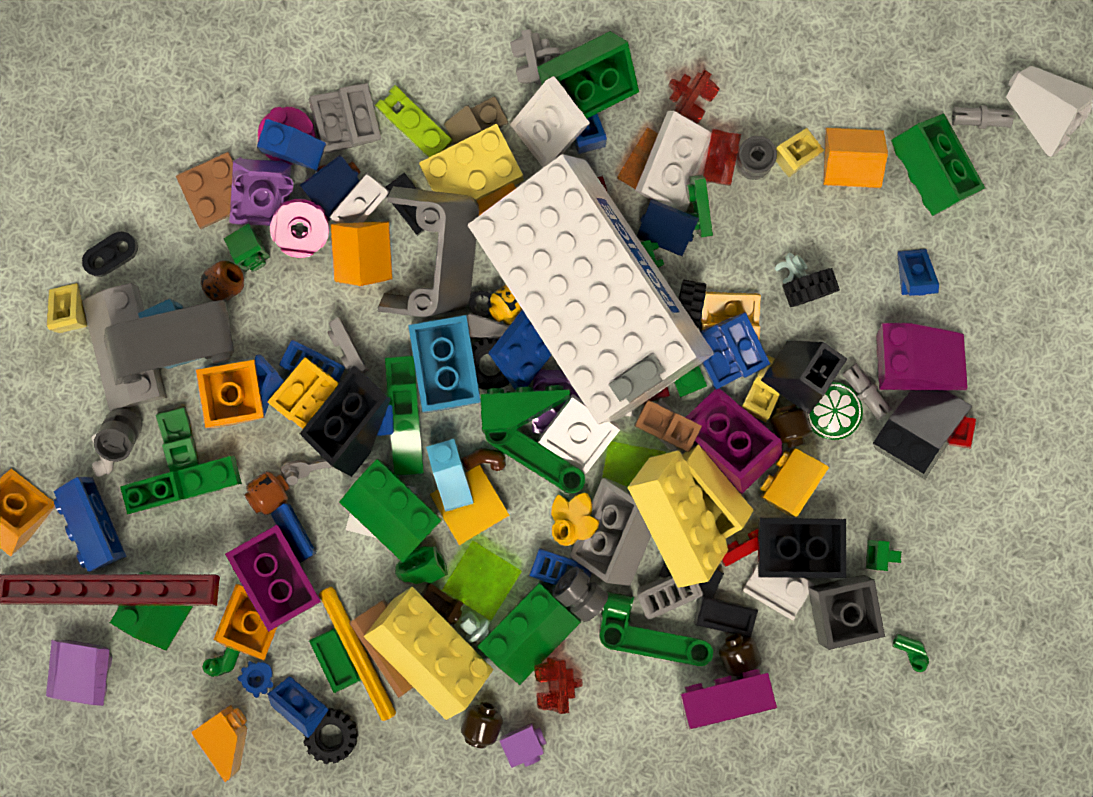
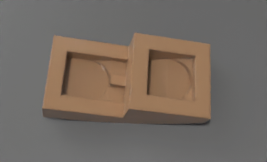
(667, 426)

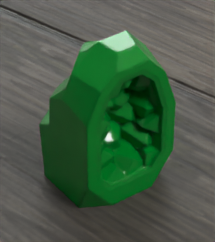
(422, 566)

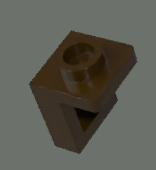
(443, 603)

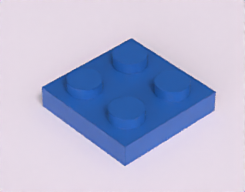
(520, 352)

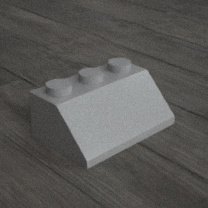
(620, 538)

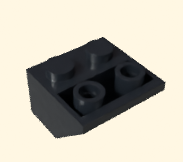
(804, 372)

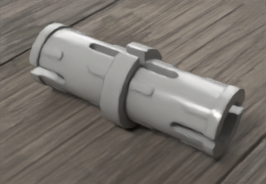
(982, 117)
(867, 391)

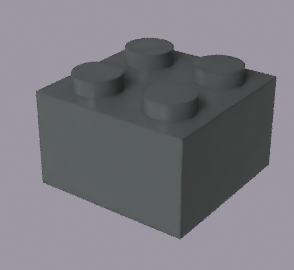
(846, 612)

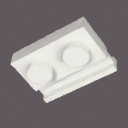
(780, 594)

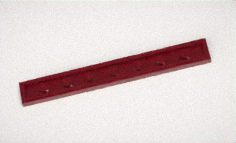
(110, 589)

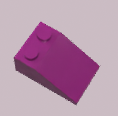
(920, 358)
(734, 439)

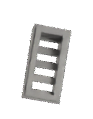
(485, 328)
(664, 606)

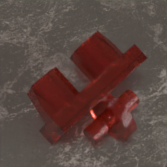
(700, 86)
(721, 157)
(561, 685)

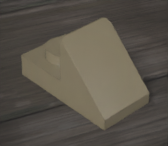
(474, 120)

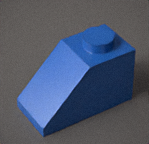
(290, 145)

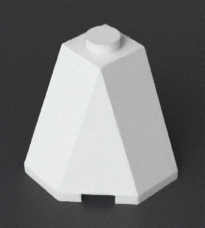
(1049, 106)

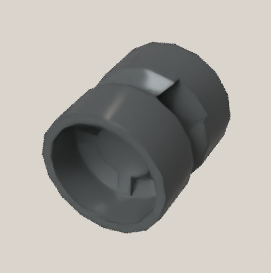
(756, 157)
(117, 435)
(583, 597)

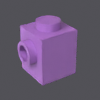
(523, 745)

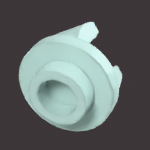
(795, 265)
(475, 629)

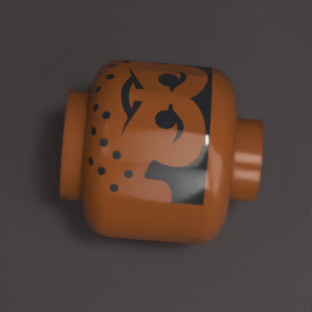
(222, 281)
(266, 493)

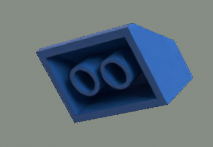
(88, 523)

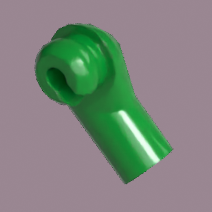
(915, 650)
(222, 664)

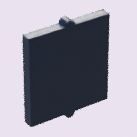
(331, 185)
(667, 227)

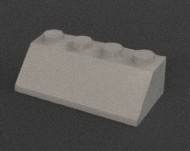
(106, 309)

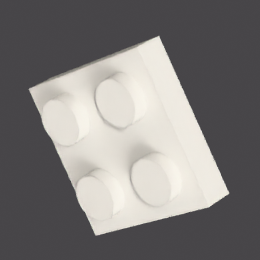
(577, 436)

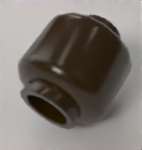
(791, 425)
(739, 655)
(481, 725)

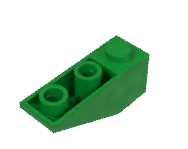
(510, 411)

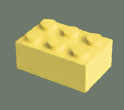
(473, 166)

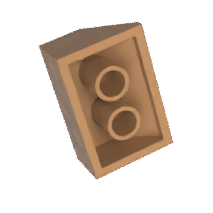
(361, 626)

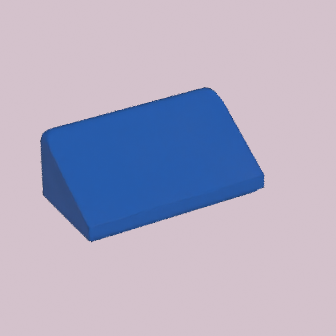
(294, 532)
(297, 706)

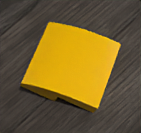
(722, 306)
(303, 392)
(476, 517)

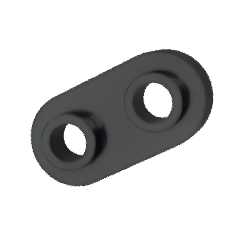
(109, 251)

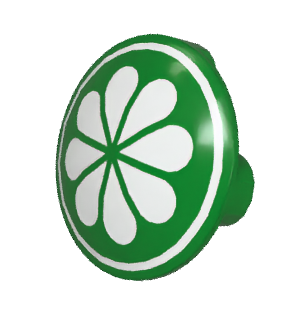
(837, 413)

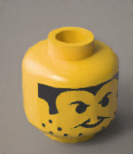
(504, 305)

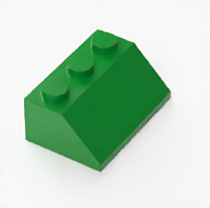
(594, 73)
(937, 164)
(390, 510)
(528, 633)

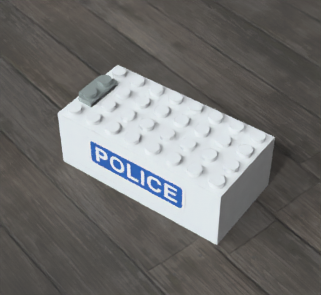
(590, 288)

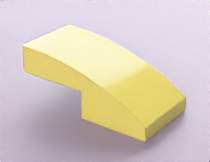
(760, 397)

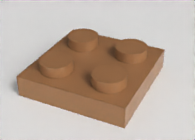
(209, 189)

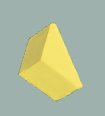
(797, 152)
(65, 309)

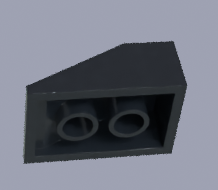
(348, 422)
(921, 429)
(801, 548)

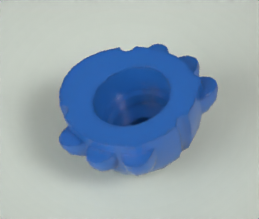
(249, 677)

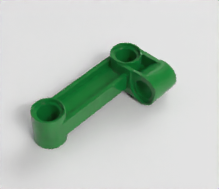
(537, 459)
(645, 641)

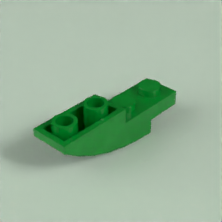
(406, 420)
(181, 485)

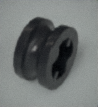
(472, 303)

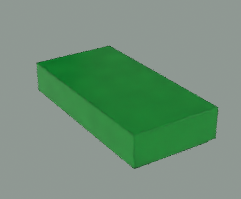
(334, 660)

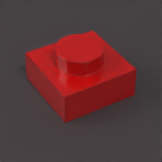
(964, 434)

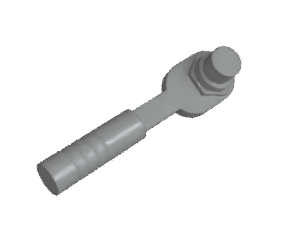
(299, 469)

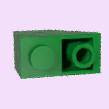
(247, 249)

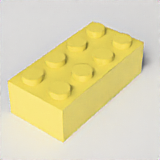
(678, 518)
(429, 653)

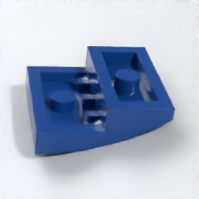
(735, 350)

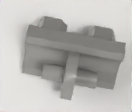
(537, 53)

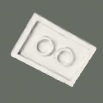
(549, 122)
(676, 155)

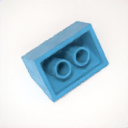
(444, 364)

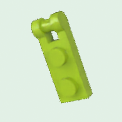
(414, 123)

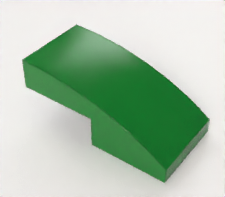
(177, 439)

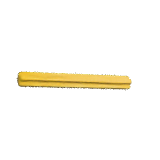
(357, 653)

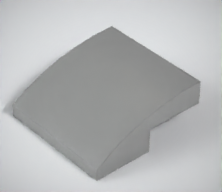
(345, 118)

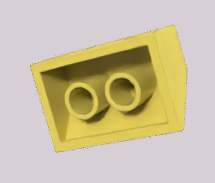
(721, 497)

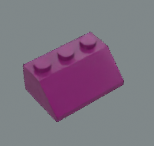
(273, 578)
(727, 699)

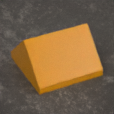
(854, 157)
(361, 252)
(242, 627)

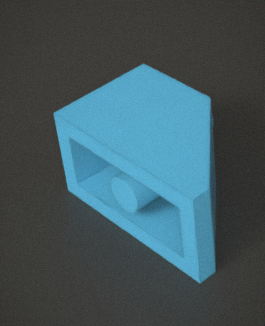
(449, 474)

